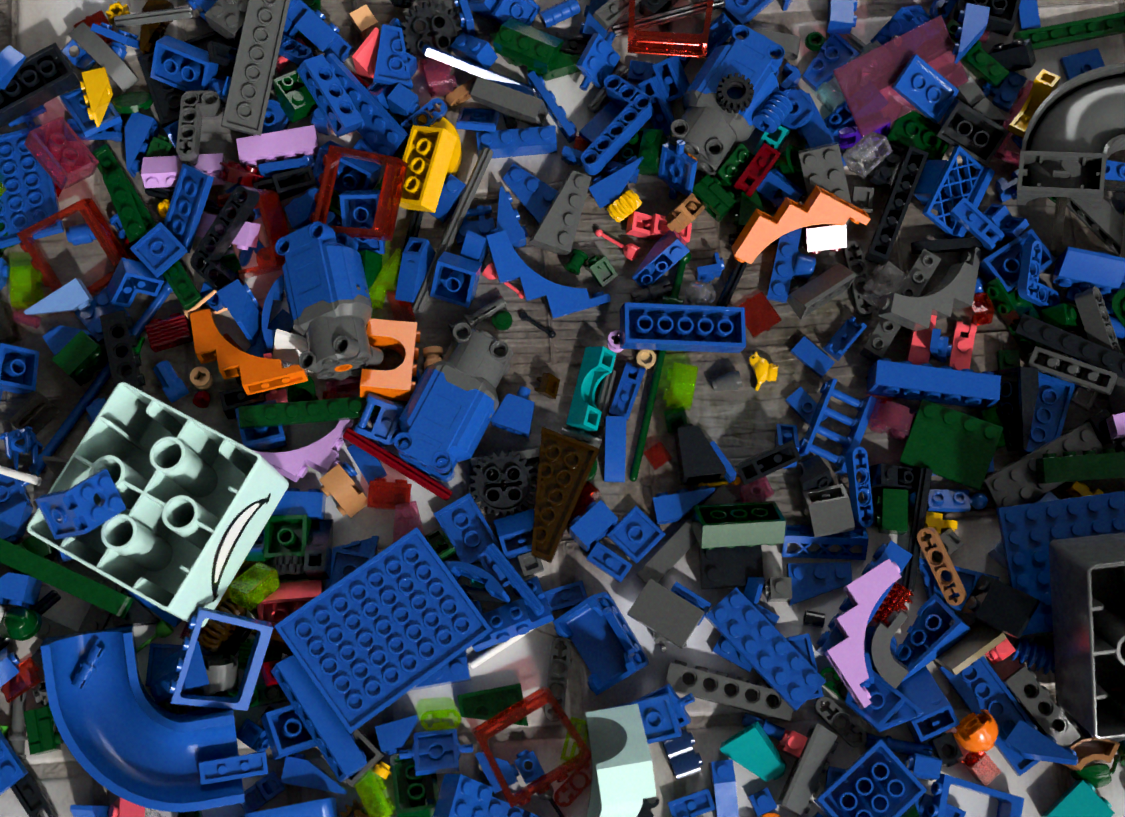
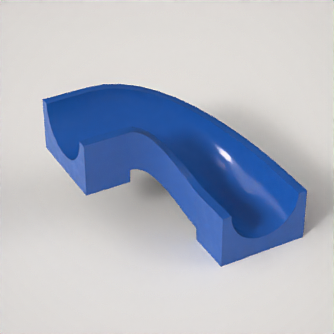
(126, 735)

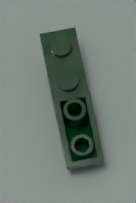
(979, 61)

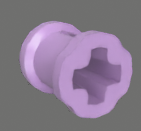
(611, 338)

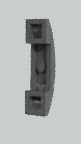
(104, 56)

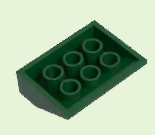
(951, 444)

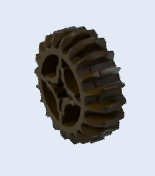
(217, 633)

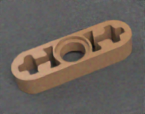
(460, 94)

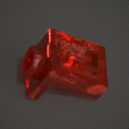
(982, 309)

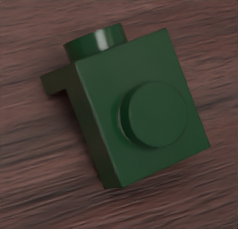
(159, 147)

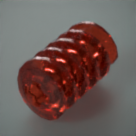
(895, 600)

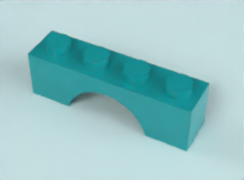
(594, 367)

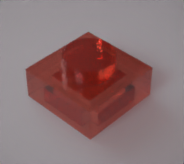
(657, 456)

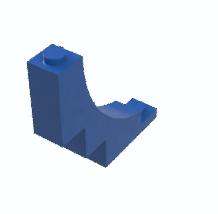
(559, 298)

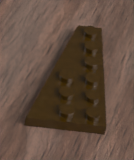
(560, 481)

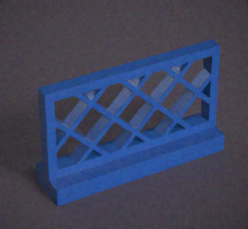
(975, 191)

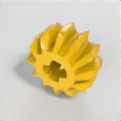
(624, 206)

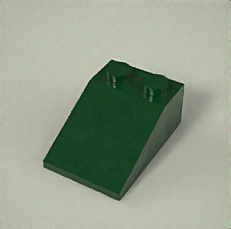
(413, 794)

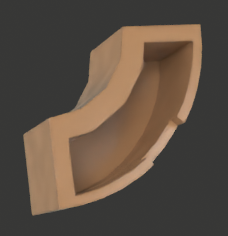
(344, 491)
(1093, 750)

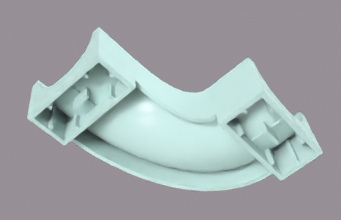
(619, 762)

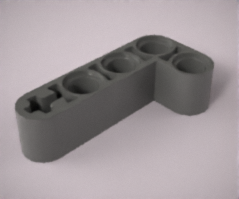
(192, 108)

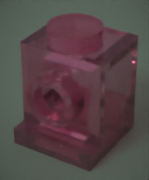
(764, 487)

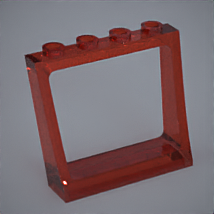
(668, 42)
(389, 195)
(97, 225)
(512, 715)

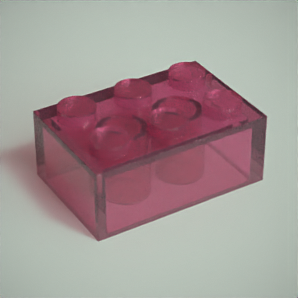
(61, 153)

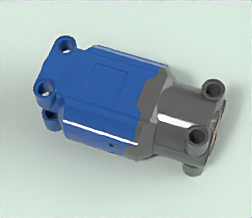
(704, 124)
(328, 300)
(453, 403)

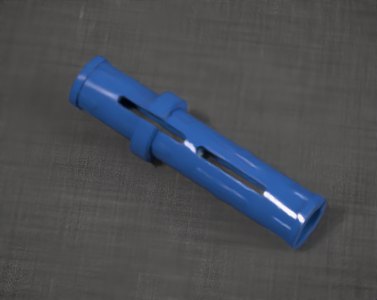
(900, 746)

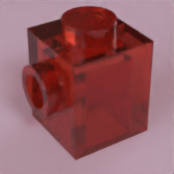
(981, 767)

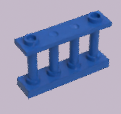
(857, 425)

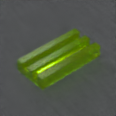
(580, 722)

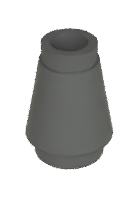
(727, 381)

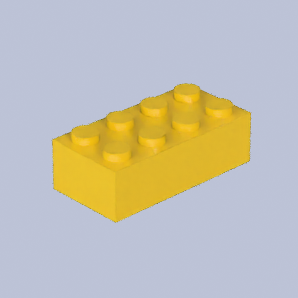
(428, 161)

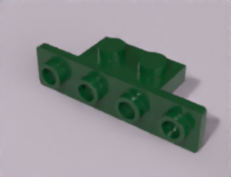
(1011, 309)

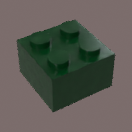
(81, 358)
(286, 536)

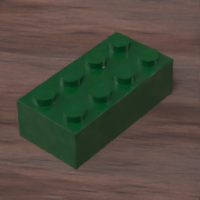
(738, 524)

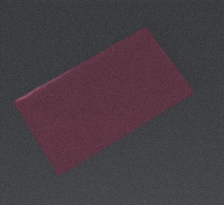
(870, 78)

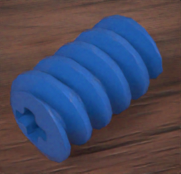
(773, 112)
(1034, 654)

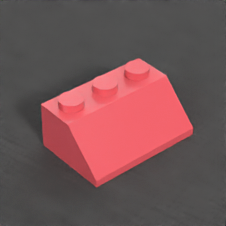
(288, 599)

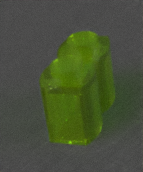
(25, 286)

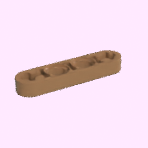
(944, 564)

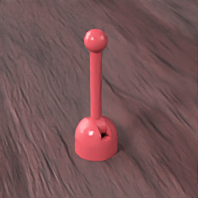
(630, 250)
(490, 274)

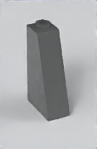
(509, 102)

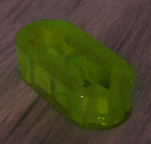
(440, 725)

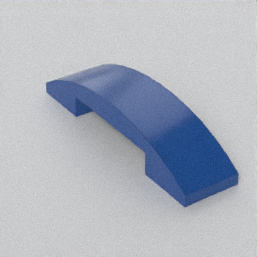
(275, 293)
(477, 574)

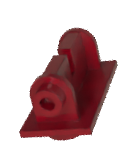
(233, 170)

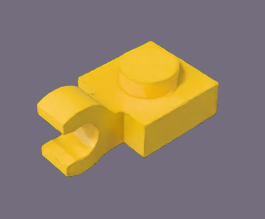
(935, 520)

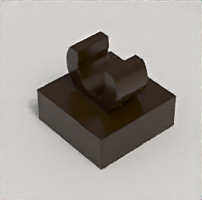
(548, 385)

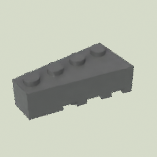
(562, 217)

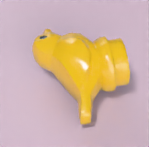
(763, 370)

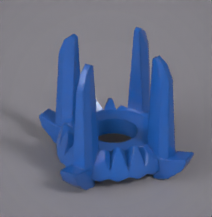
(13, 449)

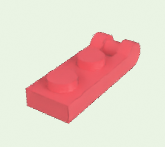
(962, 346)

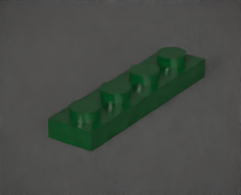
(125, 205)

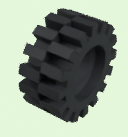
(737, 82)
(289, 567)

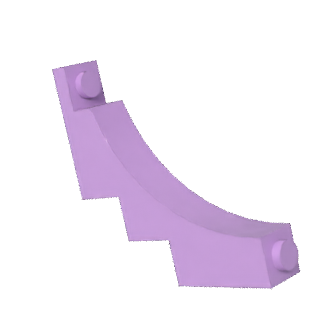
(848, 656)

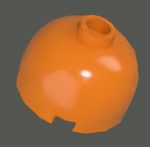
(977, 732)

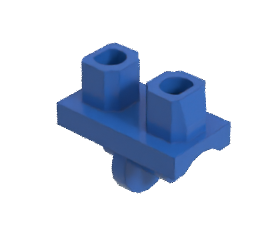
(1007, 189)

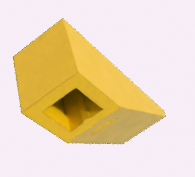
(98, 94)

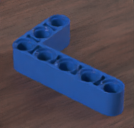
(632, 101)

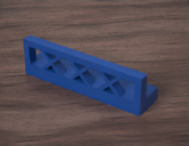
(803, 534)

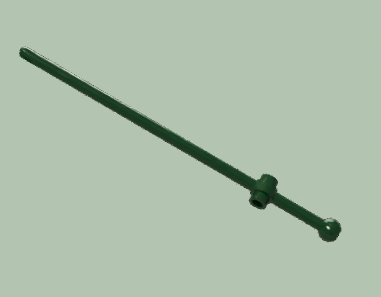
(673, 299)

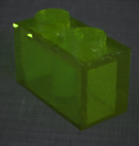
(681, 386)
(254, 585)

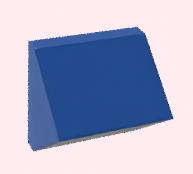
(754, 588)

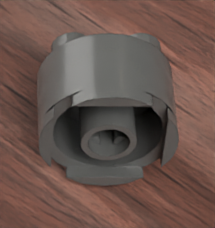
(221, 673)

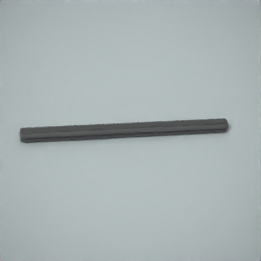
(454, 226)

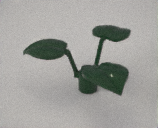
(1099, 773)

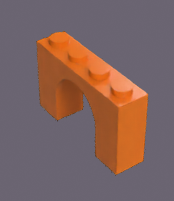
(398, 382)

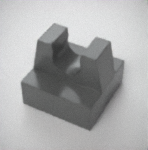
(530, 564)

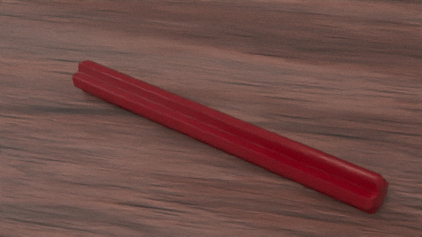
(397, 464)

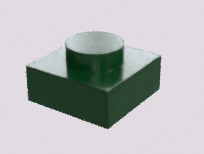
(1008, 359)
(675, 418)

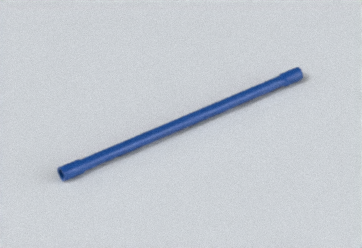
(97, 384)

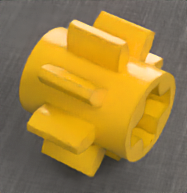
(116, 10)

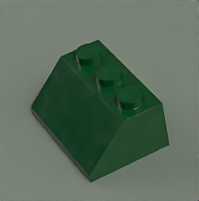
(527, 45)

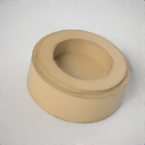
(646, 359)

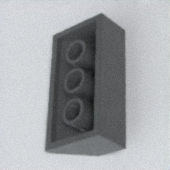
(807, 770)

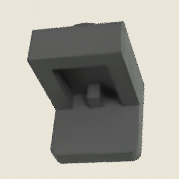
(863, 198)

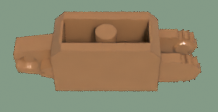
(684, 213)

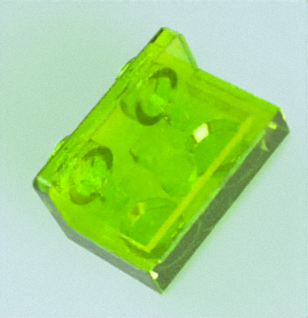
(374, 798)

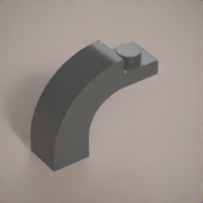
(886, 664)

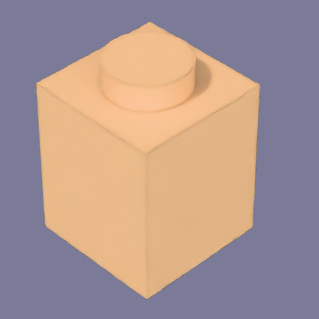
(364, 21)

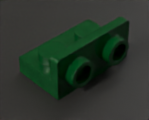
(734, 165)

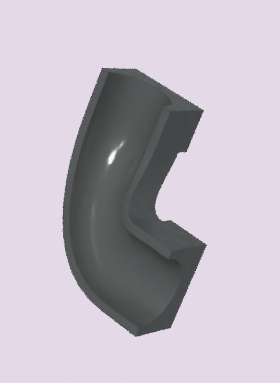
(1074, 137)

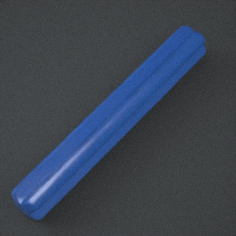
(514, 578)

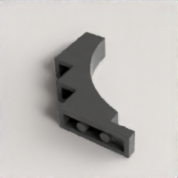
(954, 291)

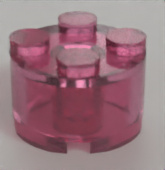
(438, 77)
(892, 419)

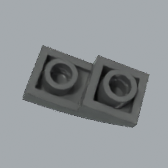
(970, 92)

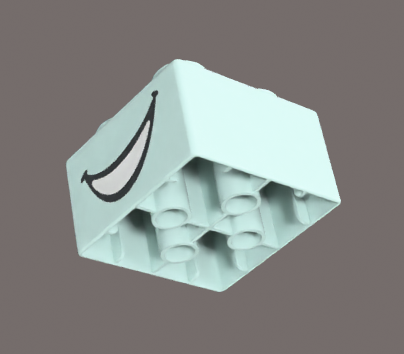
(188, 501)

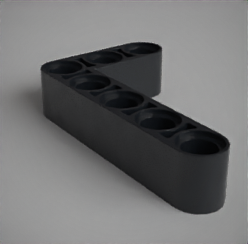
(207, 258)

